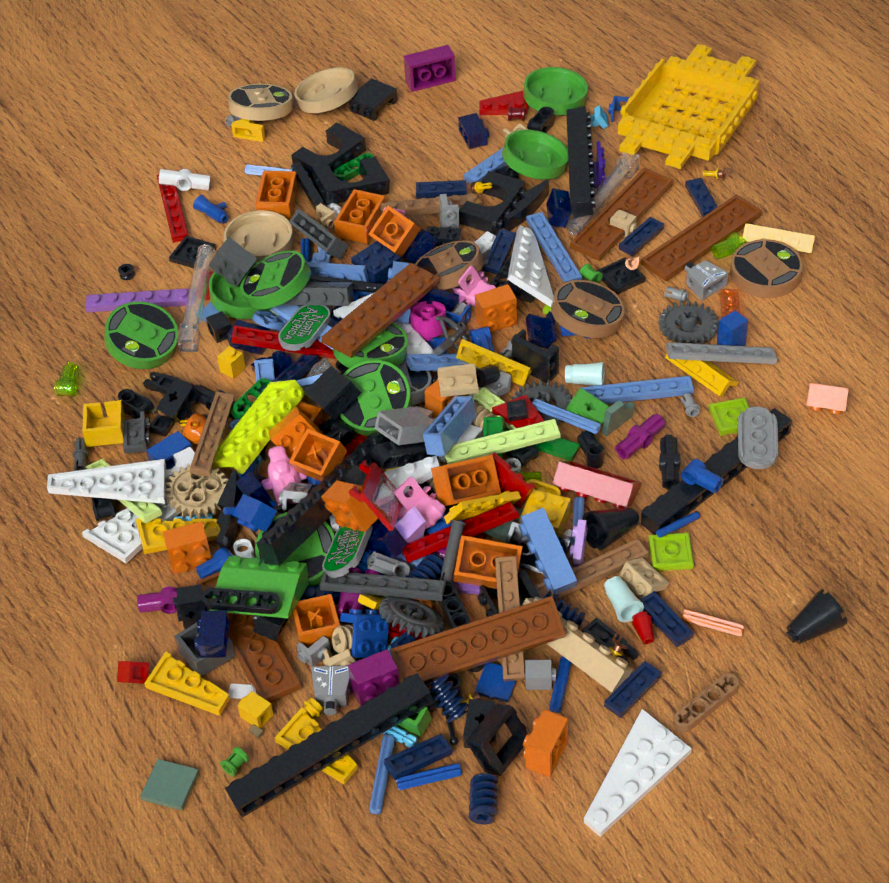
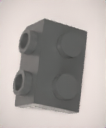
(135, 434)

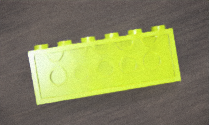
(252, 430)

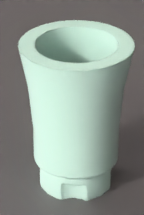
(585, 374)
(622, 599)

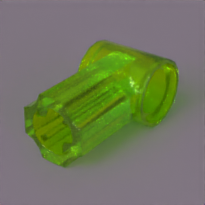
(728, 246)
(67, 383)

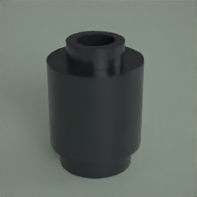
(487, 375)

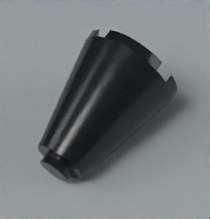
(609, 526)
(816, 618)

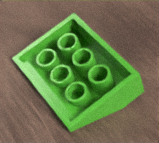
(252, 574)

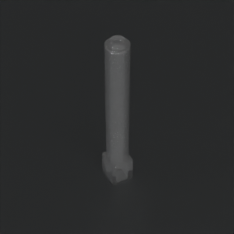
(625, 168)
(189, 331)

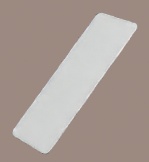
(239, 690)

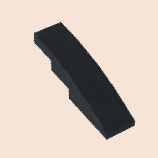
(529, 203)
(228, 523)

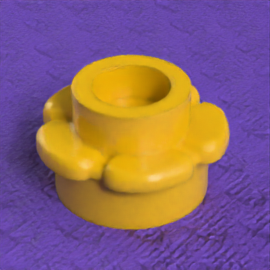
(312, 707)

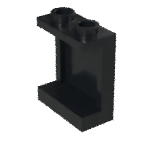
(371, 98)
(542, 363)
(332, 392)
(489, 597)

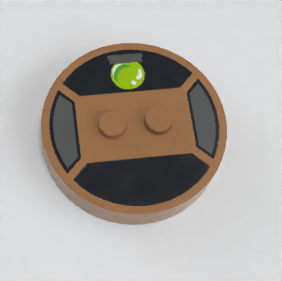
(451, 262)
(766, 268)
(587, 308)

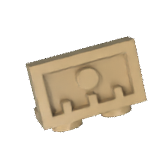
(457, 380)
(642, 577)

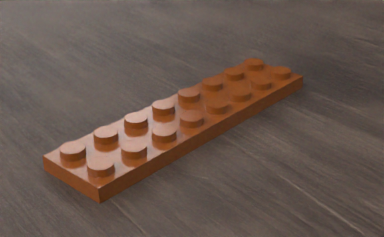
(634, 199)
(700, 237)
(380, 310)
(480, 641)
(257, 655)

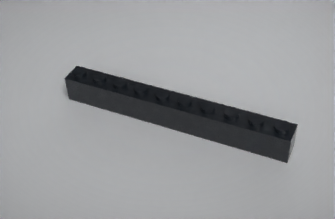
(580, 162)
(684, 498)
(311, 511)
(329, 744)

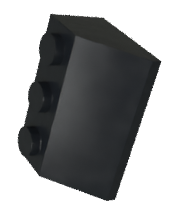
(527, 559)

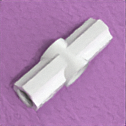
(184, 179)

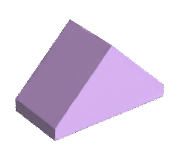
(411, 525)

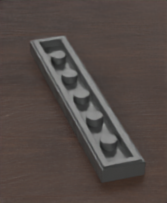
(385, 586)

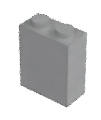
(403, 425)

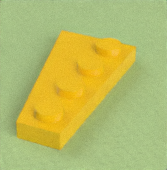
(474, 507)
(152, 535)
(180, 683)
(299, 729)

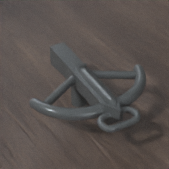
(460, 332)

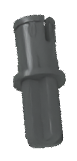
(80, 454)

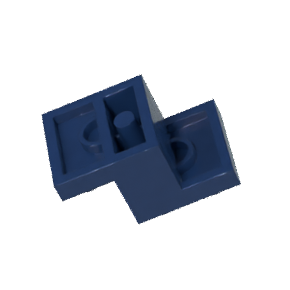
(377, 261)

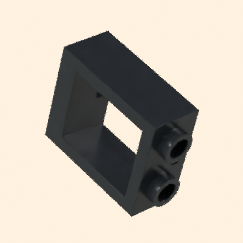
(479, 739)

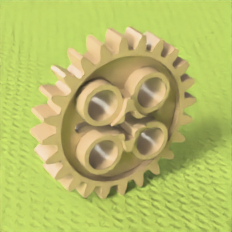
(187, 489)

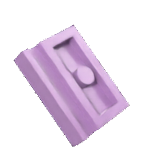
(579, 534)

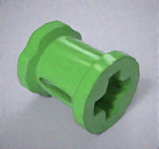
(590, 274)
(234, 761)

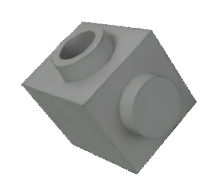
(539, 674)

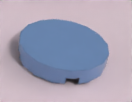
(269, 321)

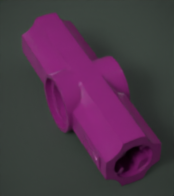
(640, 436)
(158, 601)

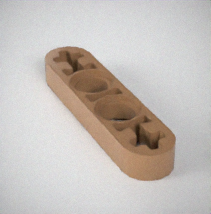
(703, 700)

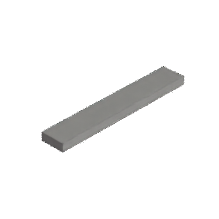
(721, 353)

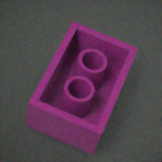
(429, 68)

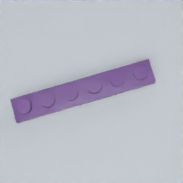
(161, 298)

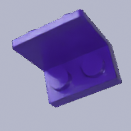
(599, 166)

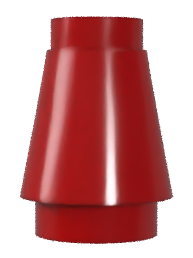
(643, 625)

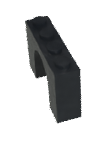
(347, 141)
(337, 191)
(492, 217)

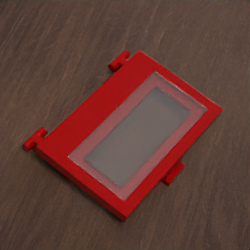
(378, 495)

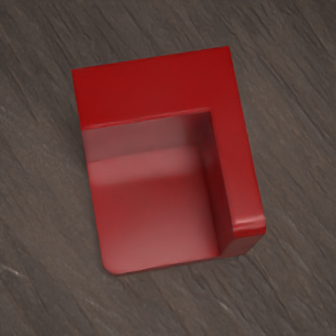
(132, 672)

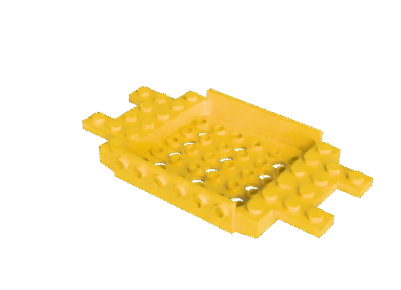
(681, 134)

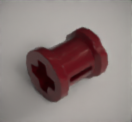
(516, 113)

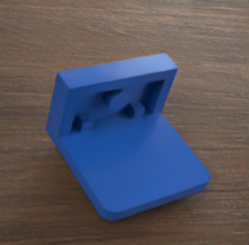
(369, 632)

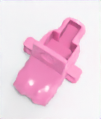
(468, 289)
(280, 472)
(427, 505)

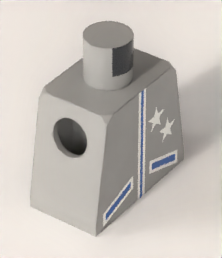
(705, 279)
(331, 687)

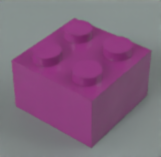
(372, 676)

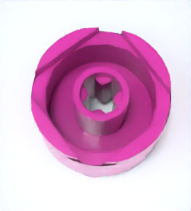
(423, 319)

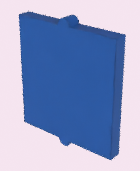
(492, 683)

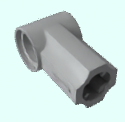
(387, 565)

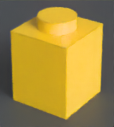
(231, 362)
(255, 709)

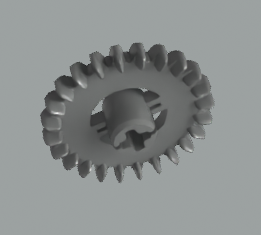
(687, 318)
(546, 394)
(391, 608)

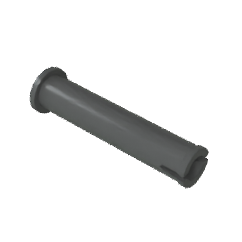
(452, 550)

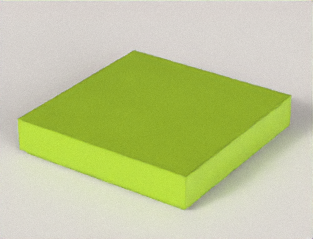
(726, 414)
(671, 552)

